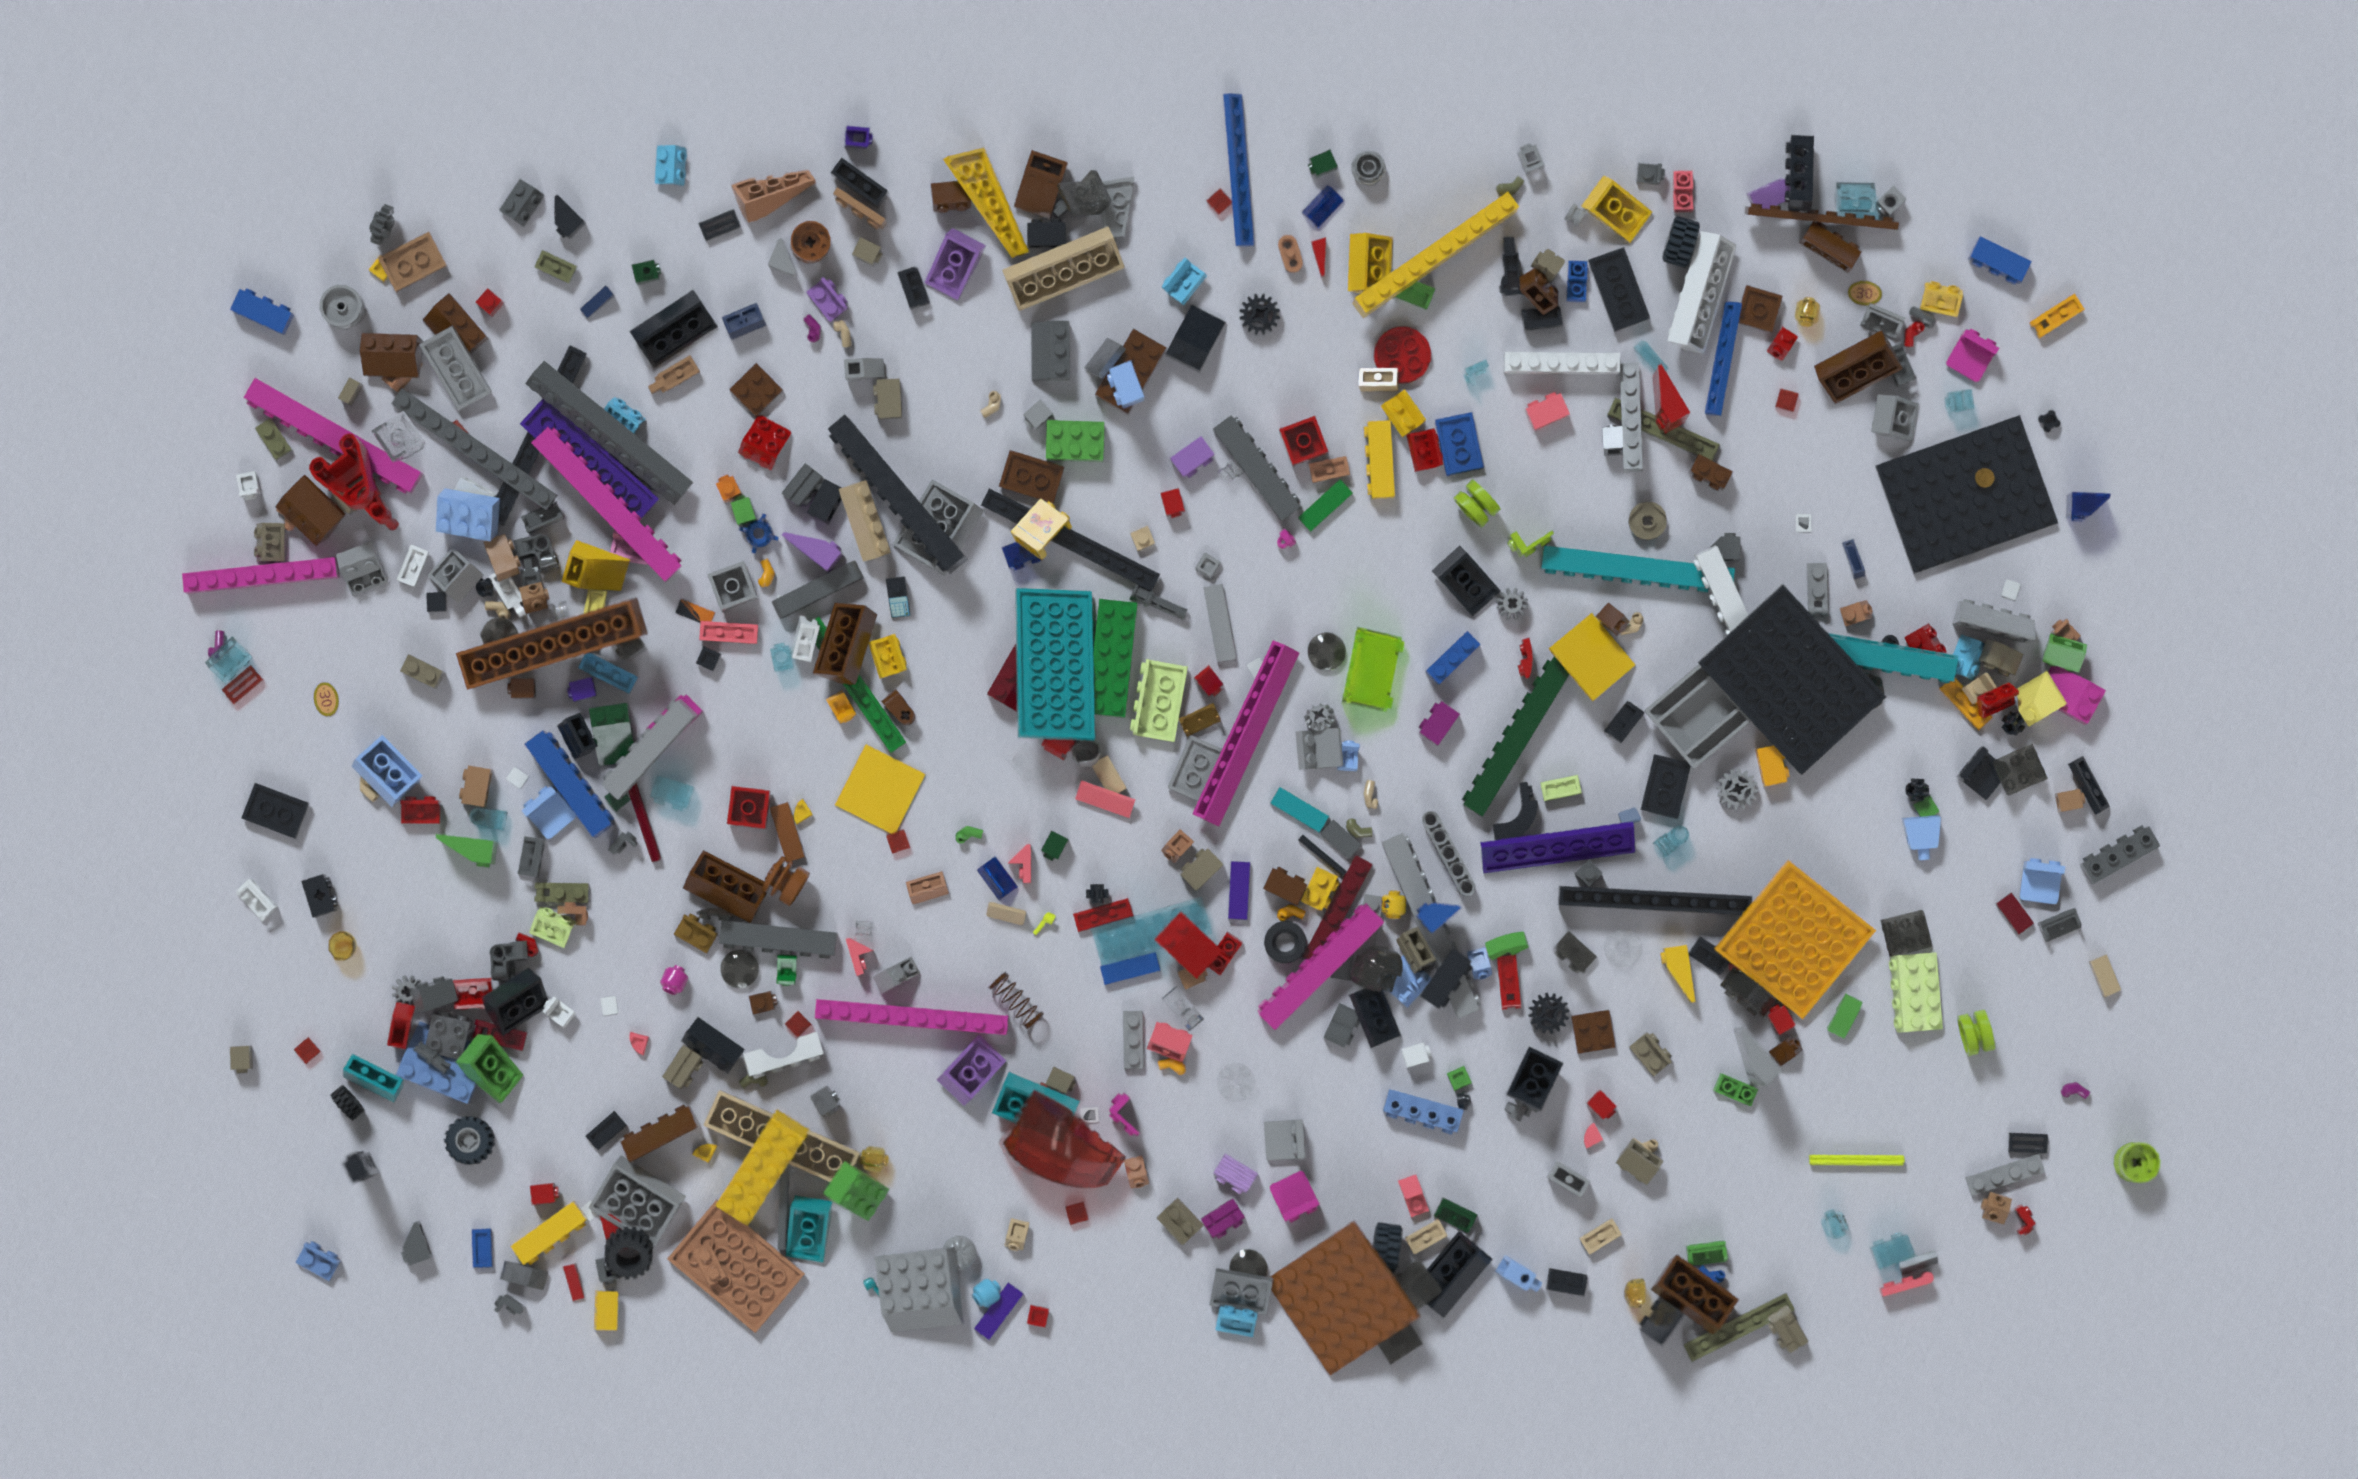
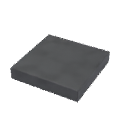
(1105, 358)

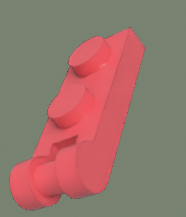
(1907, 1283)

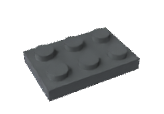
(1241, 1291)

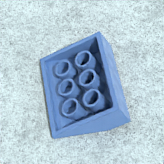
(415, 1069)

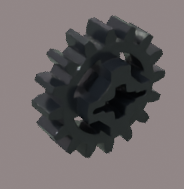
(1264, 321)
(1553, 1021)

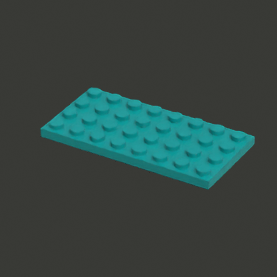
(1054, 664)

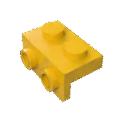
(887, 656)

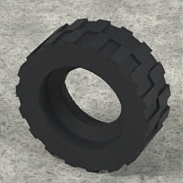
(1285, 927)

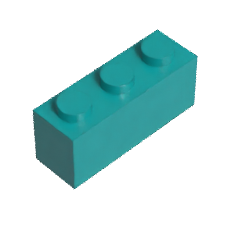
(373, 1078)

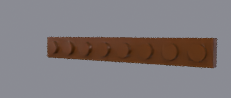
(1829, 217)

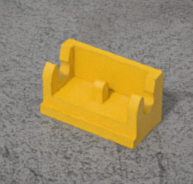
(606, 1310)

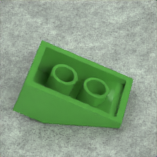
(475, 850)
(489, 1067)

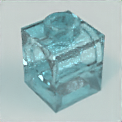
(1959, 401)
(781, 666)

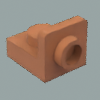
(2065, 630)
(1177, 846)

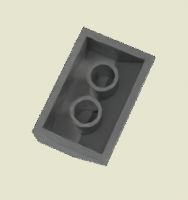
(1050, 350)

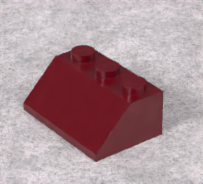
(1005, 684)

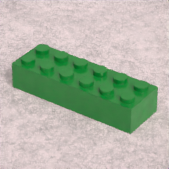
(1113, 656)

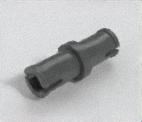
(432, 1057)

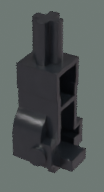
(1510, 264)

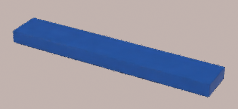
(1723, 358)

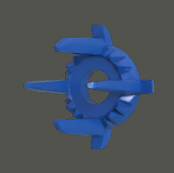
(768, 533)

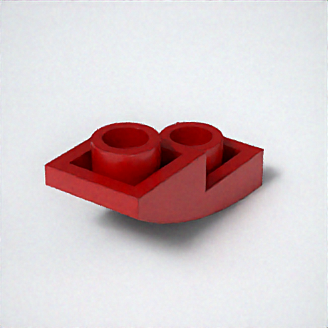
(1526, 664)
(1229, 947)

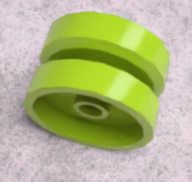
(1474, 505)
(1976, 1032)

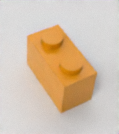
(1771, 766)

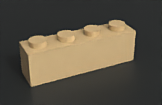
(864, 520)

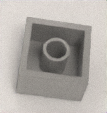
(732, 586)

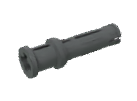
(1149, 599)

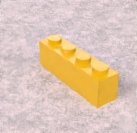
(1380, 459)
(549, 1232)

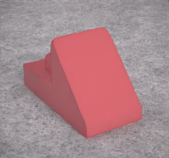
(1023, 857)
(856, 949)
(1413, 1195)

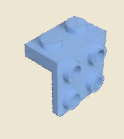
(549, 812)
(2041, 881)

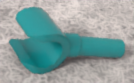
(870, 1283)

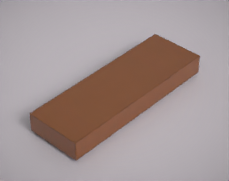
(787, 832)

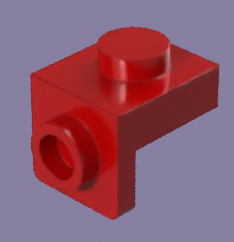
(1782, 344)
(2025, 1215)

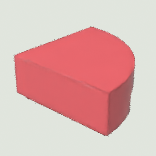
(638, 1042)
(1592, 1136)

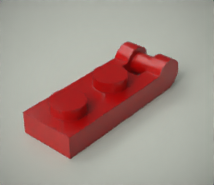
(1508, 981)

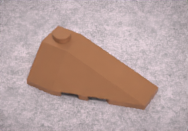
(763, 197)

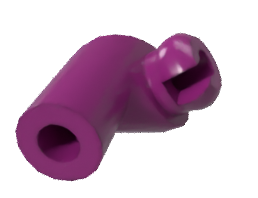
(814, 328)
(219, 641)
(2074, 1088)

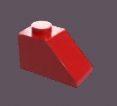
(1209, 682)

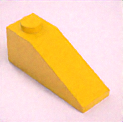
(1678, 965)

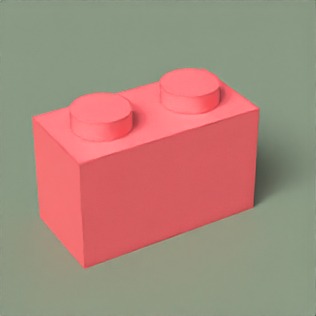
(1547, 411)
(1169, 1041)

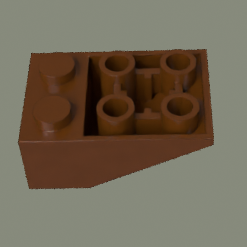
(1039, 184)

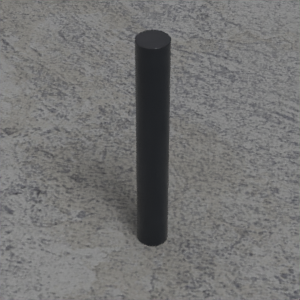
(1322, 855)

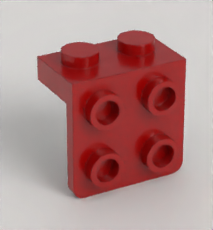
(764, 442)

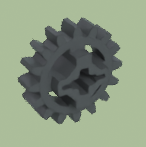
(382, 224)

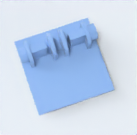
(1409, 984)

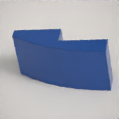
(1576, 281)

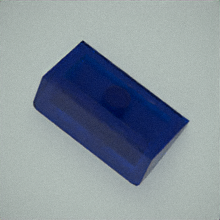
(1323, 206)
(997, 878)

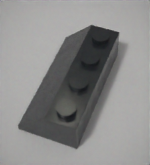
(673, 329)
(1456, 1271)

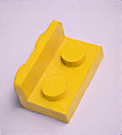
(1941, 298)
(1403, 413)
(1319, 889)

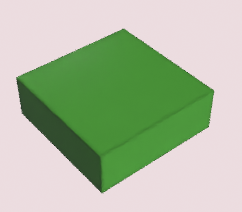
(1926, 807)
(1459, 1078)

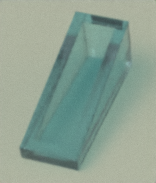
(1649, 355)

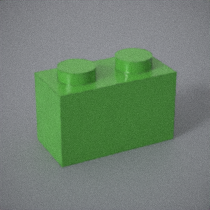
(2064, 653)

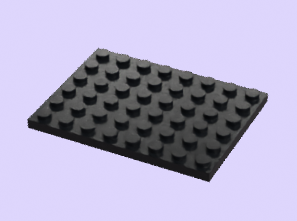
(1943, 509)
(1791, 679)

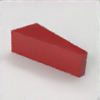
(1319, 249)
(573, 1281)

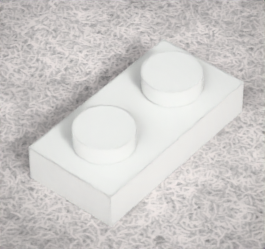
(413, 565)

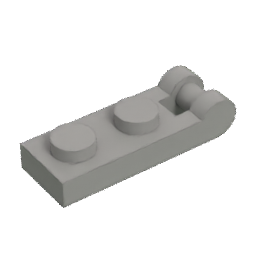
(1817, 588)

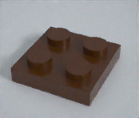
(1759, 308)
(756, 389)
(1593, 1031)

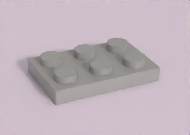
(1194, 768)

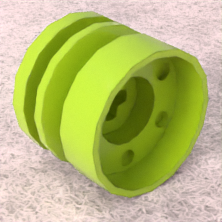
(2147, 1160)

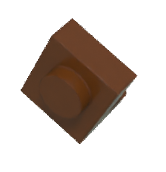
(1786, 1050)

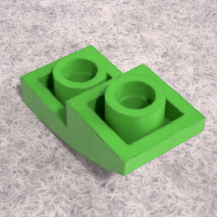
(1503, 944)
(1845, 1015)
(1735, 1089)

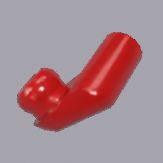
(1912, 331)
(531, 944)

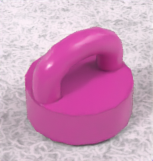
(1287, 537)

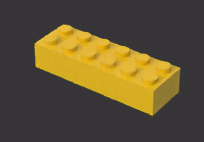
(762, 1167)

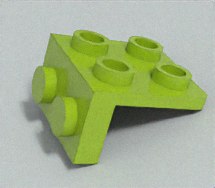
(1516, 543)

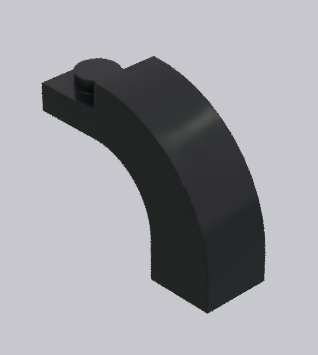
(1524, 819)

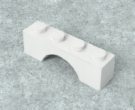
(806, 1048)

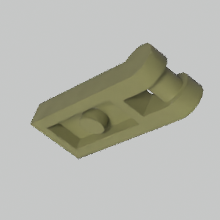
(562, 892)

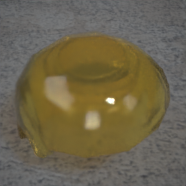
(342, 945)
(1635, 1293)

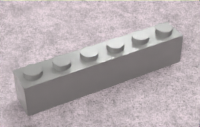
(649, 749)

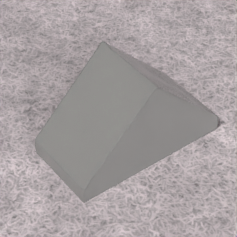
(781, 260)

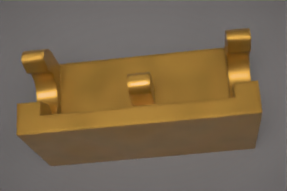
(1199, 720)

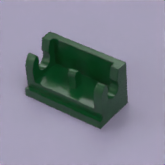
(1455, 1215)

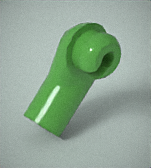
(967, 832)

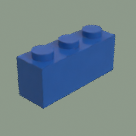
(1999, 260)
(262, 311)
(1452, 658)

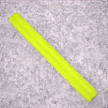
(1881, 1160)

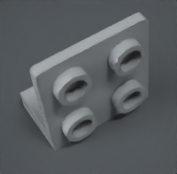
(1319, 749)
(1284, 1139)

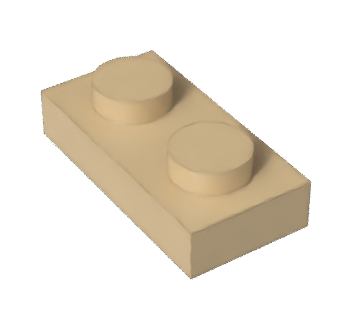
(1426, 1236)
(1600, 1236)

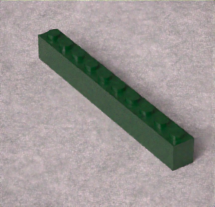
(1516, 737)

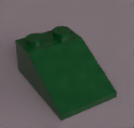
(611, 732)

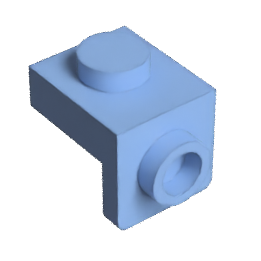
(1350, 756)

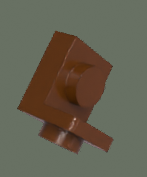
(763, 1002)

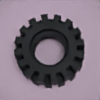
(347, 1102)

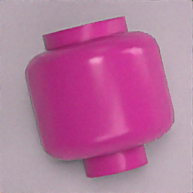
(674, 980)

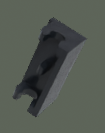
(913, 287)
(1534, 320)
(825, 502)
(1624, 721)
(1706, 954)
(1566, 1282)

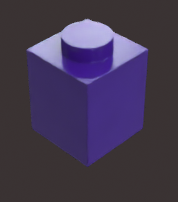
(582, 689)

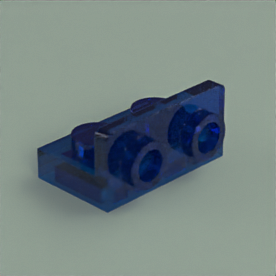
(1018, 556)

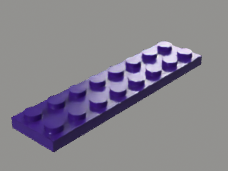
(612, 472)
(1558, 847)

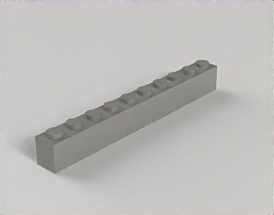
(1414, 889)

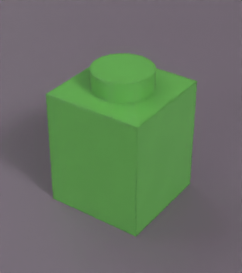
(743, 510)

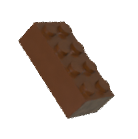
(1144, 356)
(1694, 1294)

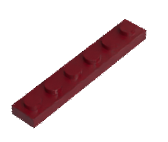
(1340, 904)

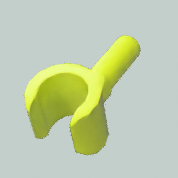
(1048, 918)

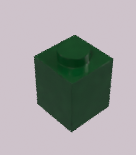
(1322, 164)
(1054, 846)

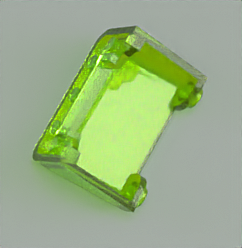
(1372, 669)

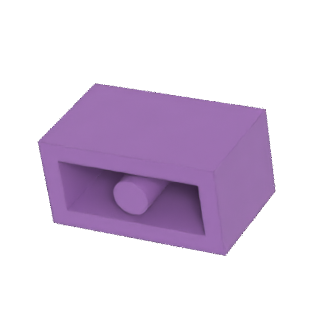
(1192, 457)

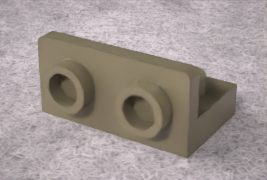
(270, 542)
(1650, 1053)
(1180, 1221)

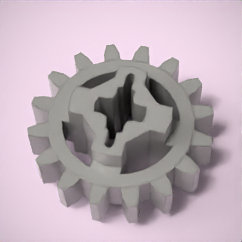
(1734, 780)

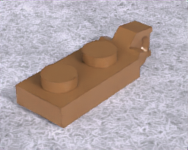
(674, 375)

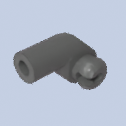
(1928, 319)

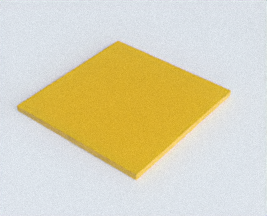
(1592, 657)
(880, 789)

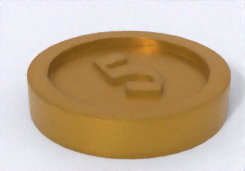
(1984, 477)

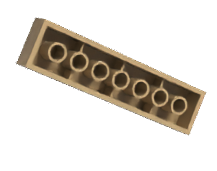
(747, 1121)

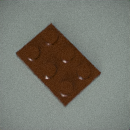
(1031, 476)

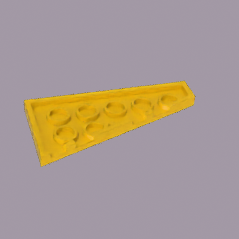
(981, 184)

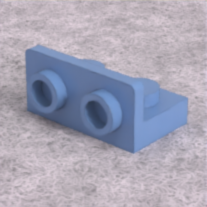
(318, 1261)

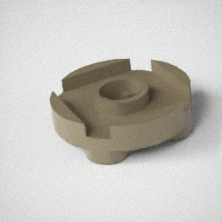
(1658, 519)

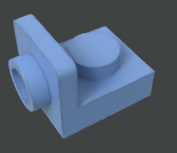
(1480, 963)

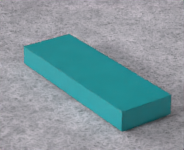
(1299, 809)

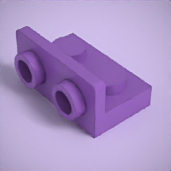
(827, 299)

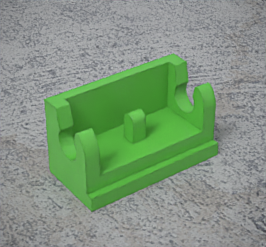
(1418, 295)
(1707, 1253)

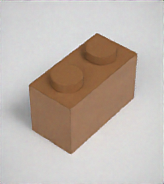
(502, 558)
(476, 786)

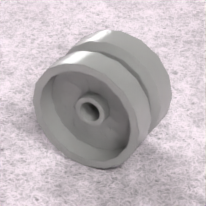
(353, 309)

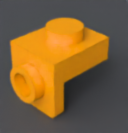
(841, 707)

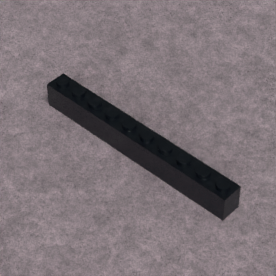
(897, 494)
(1653, 900)

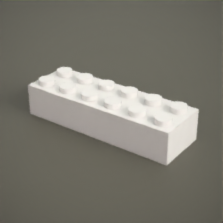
(1701, 292)

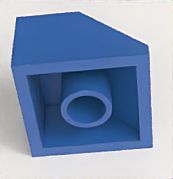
(1435, 914)

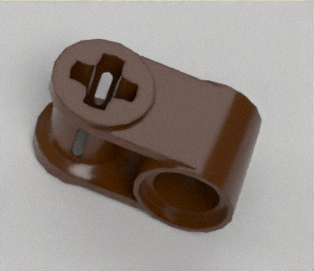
(897, 706)

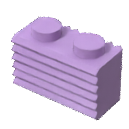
(1235, 1173)

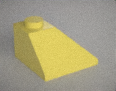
(2039, 698)

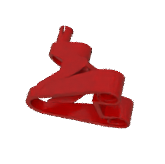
(346, 470)

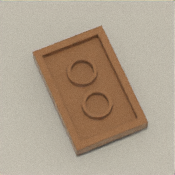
(859, 209)
(412, 261)

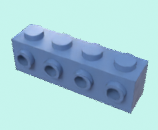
(1422, 1110)

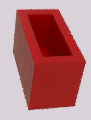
(400, 1025)

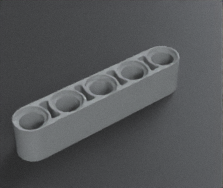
(1449, 863)

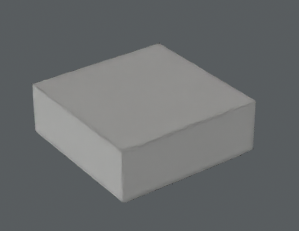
(1207, 565)

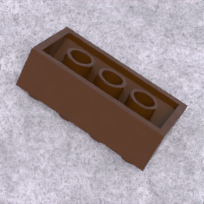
(1858, 367)
(845, 643)
(725, 886)
(656, 1135)

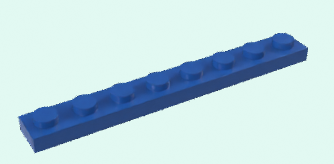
(1238, 169)

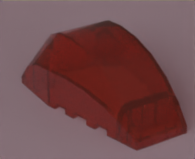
(1058, 1146)

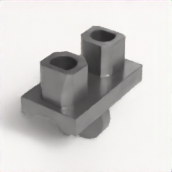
(1517, 1111)

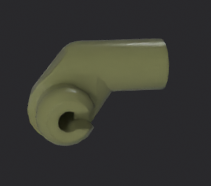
(1512, 187)
(1355, 830)
(747, 1080)

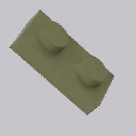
(555, 266)
(273, 438)

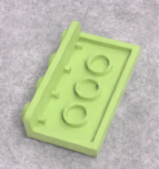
(1159, 700)
(1916, 992)

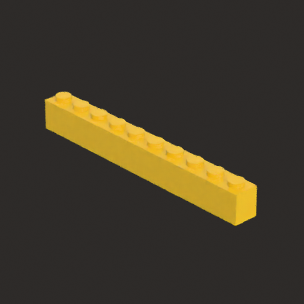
(1435, 255)

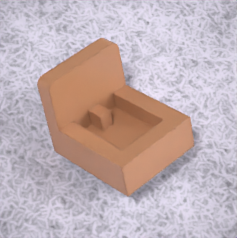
(1856, 612)
(580, 912)
(1136, 1172)

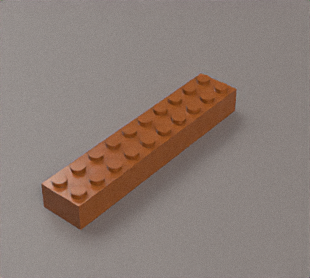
(552, 643)

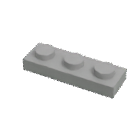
(1133, 1039)

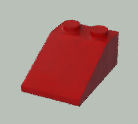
(1669, 405)
(1188, 945)

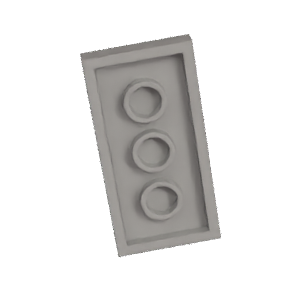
(455, 367)

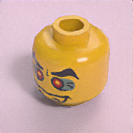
(1393, 904)

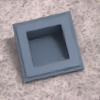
(1629, 815)

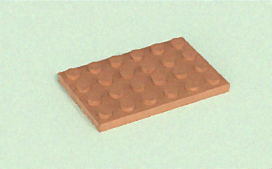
(755, 1270)

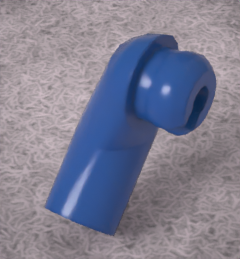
(1717, 1276)

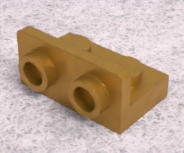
(696, 933)

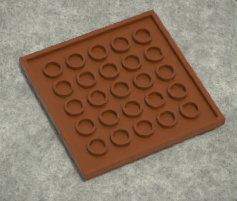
(1342, 1298)

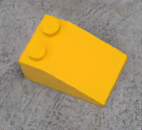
(1616, 208)

